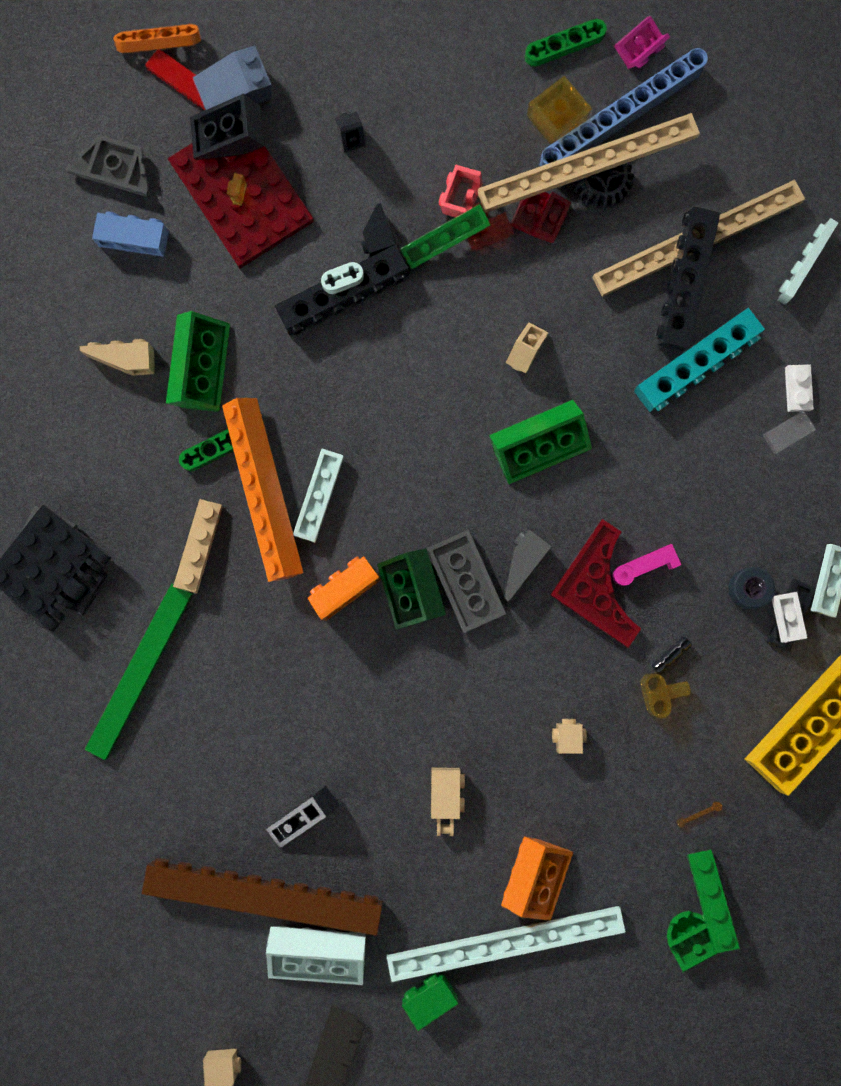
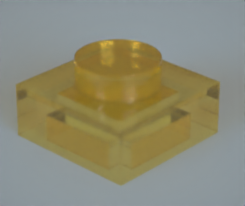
(236, 189)

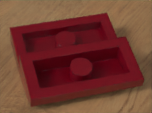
(541, 215)

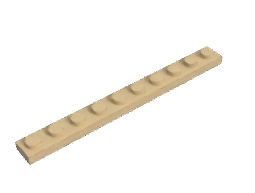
(588, 162)
(729, 224)

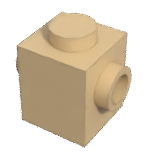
(569, 736)

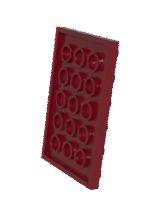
(269, 206)

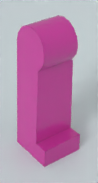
(626, 573)

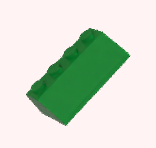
(198, 362)
(541, 441)

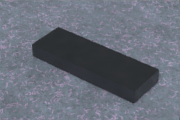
(805, 595)

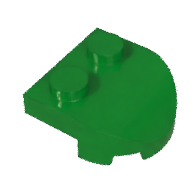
(689, 940)

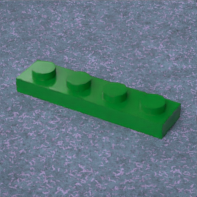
(445, 236)
(713, 901)

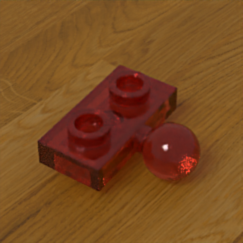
(498, 230)

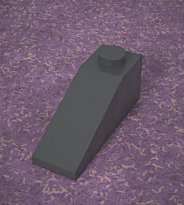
(525, 558)

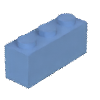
(130, 234)

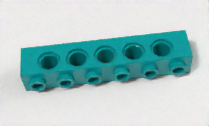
(744, 324)

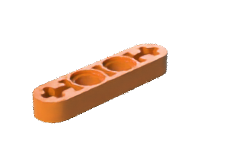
(157, 38)

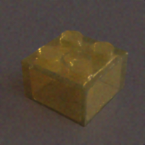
(558, 110)

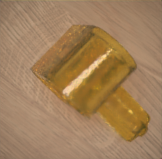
(663, 693)

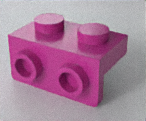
(641, 43)

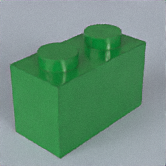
(429, 1000)

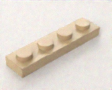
(198, 546)

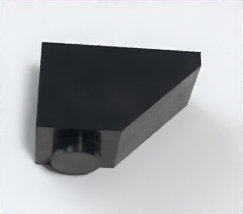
(350, 131)
(377, 233)

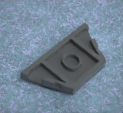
(113, 164)

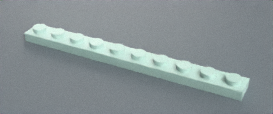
(505, 943)

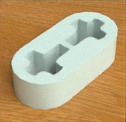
(339, 273)

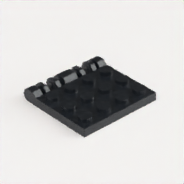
(45, 565)

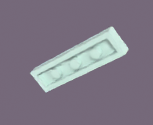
(810, 254)
(318, 495)

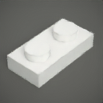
(799, 388)
(789, 617)

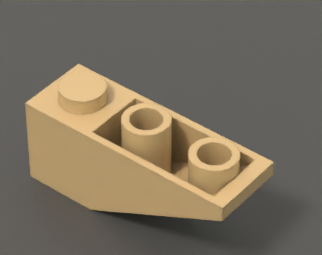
(131, 358)

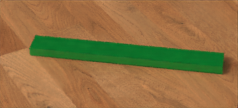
(138, 672)

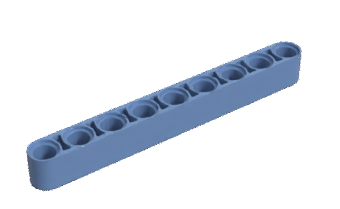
(631, 105)

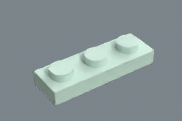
(829, 583)

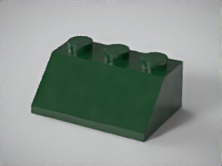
(411, 588)

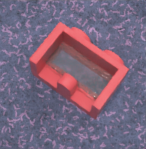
(460, 191)

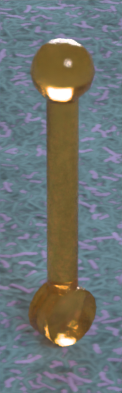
(717, 806)

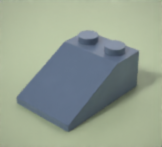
(233, 76)

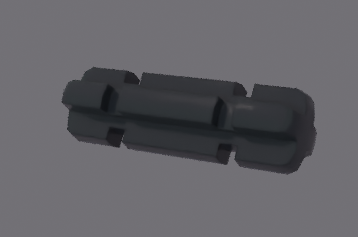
(671, 655)

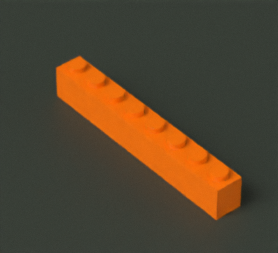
(262, 489)

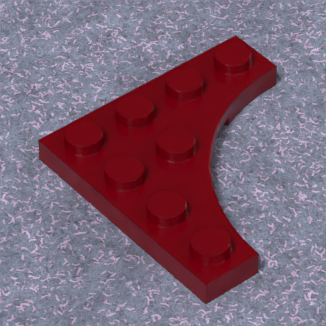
(589, 590)

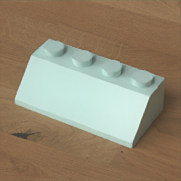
(316, 955)

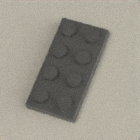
(466, 581)

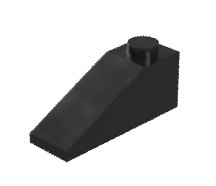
(303, 817)

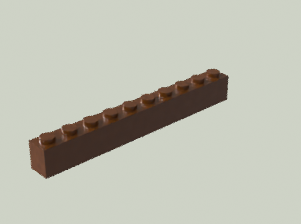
(262, 897)

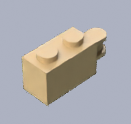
(446, 797)

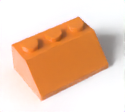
(343, 588)
(536, 879)

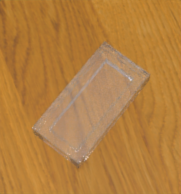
(789, 432)

